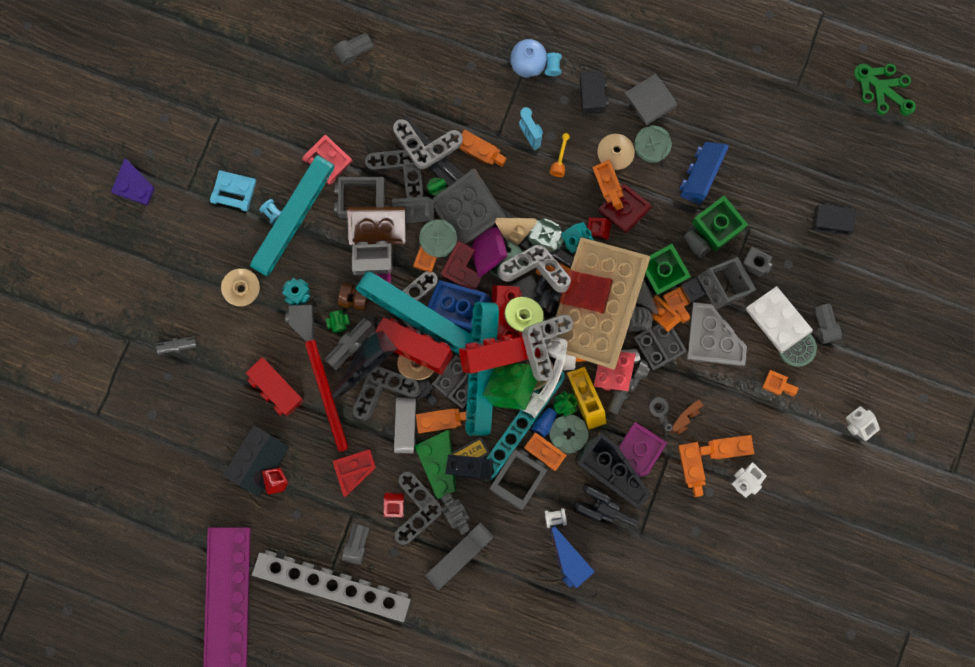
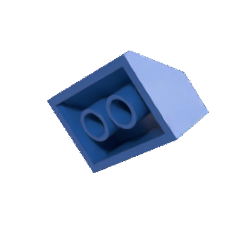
(703, 172)

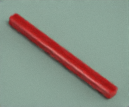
(326, 395)

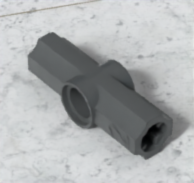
(349, 344)

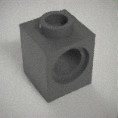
(749, 265)

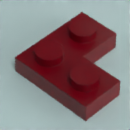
(457, 269)

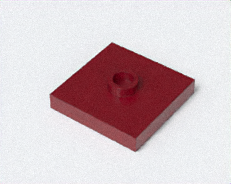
(633, 209)

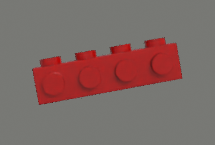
(502, 296)
(417, 347)
(494, 353)

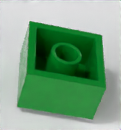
(719, 223)
(511, 386)

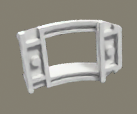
(557, 349)

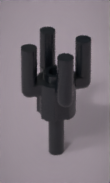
(545, 298)
(602, 507)

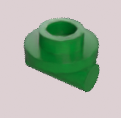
(436, 186)

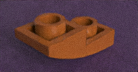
(681, 422)

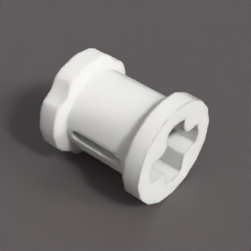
(555, 518)

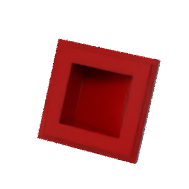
(599, 227)
(274, 480)
(393, 504)

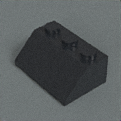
(255, 455)

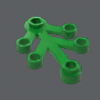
(882, 88)

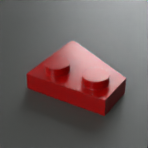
(353, 469)

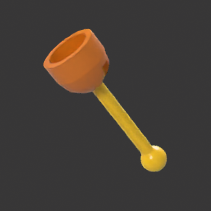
(557, 168)

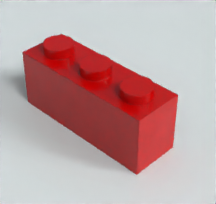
(273, 387)

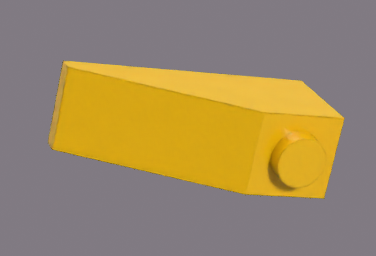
(587, 398)

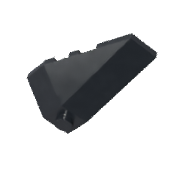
(368, 357)

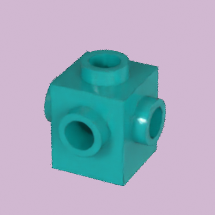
(573, 234)
(299, 298)

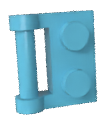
(531, 131)
(235, 185)

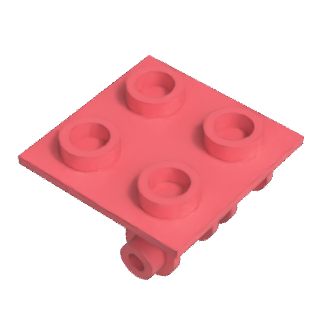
(620, 377)

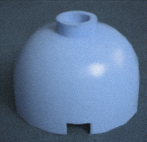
(528, 58)

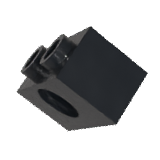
(469, 467)

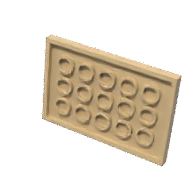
(598, 335)

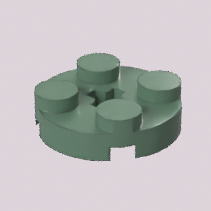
(577, 427)

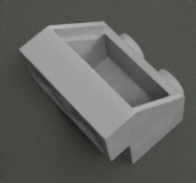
(372, 258)

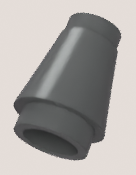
(697, 244)

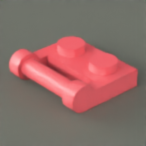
(331, 152)

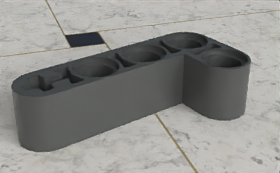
(459, 556)

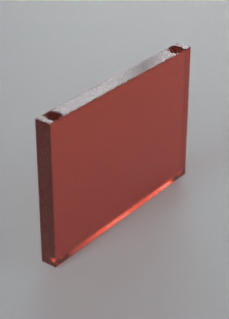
(587, 292)

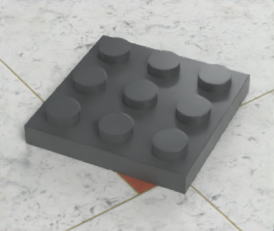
(468, 207)

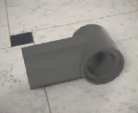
(349, 50)
(828, 328)
(354, 549)

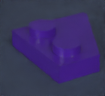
(132, 184)

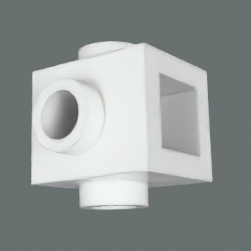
(862, 423)
(749, 480)

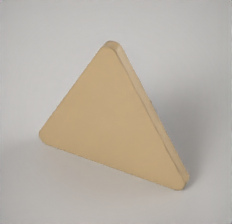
(515, 228)

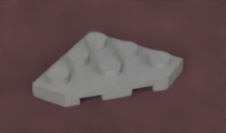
(713, 338)

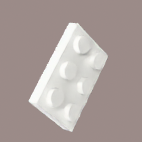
(779, 319)

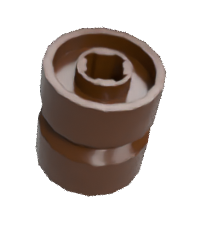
(358, 302)

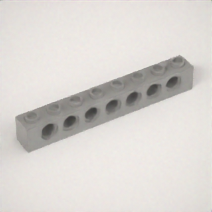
(263, 570)

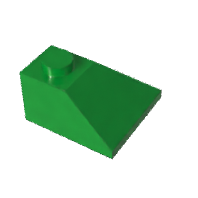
(666, 269)

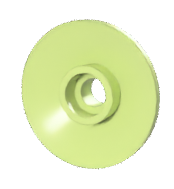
(523, 307)

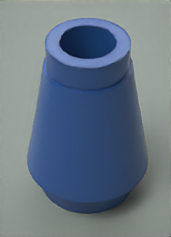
(544, 423)

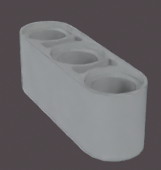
(405, 425)

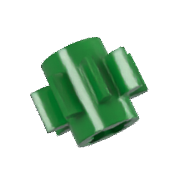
(337, 321)
(565, 404)

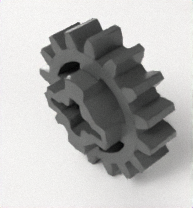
(455, 513)

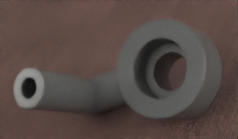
(641, 371)
(661, 412)

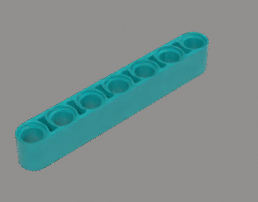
(292, 215)
(412, 311)
(478, 407)
(519, 433)

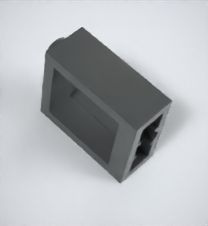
(377, 182)
(732, 270)
(507, 496)

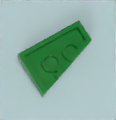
(434, 457)

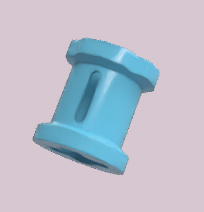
(553, 64)
(270, 210)

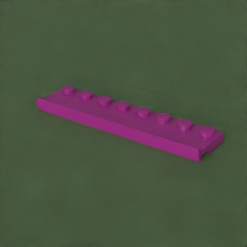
(227, 597)

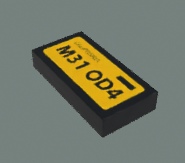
(474, 449)

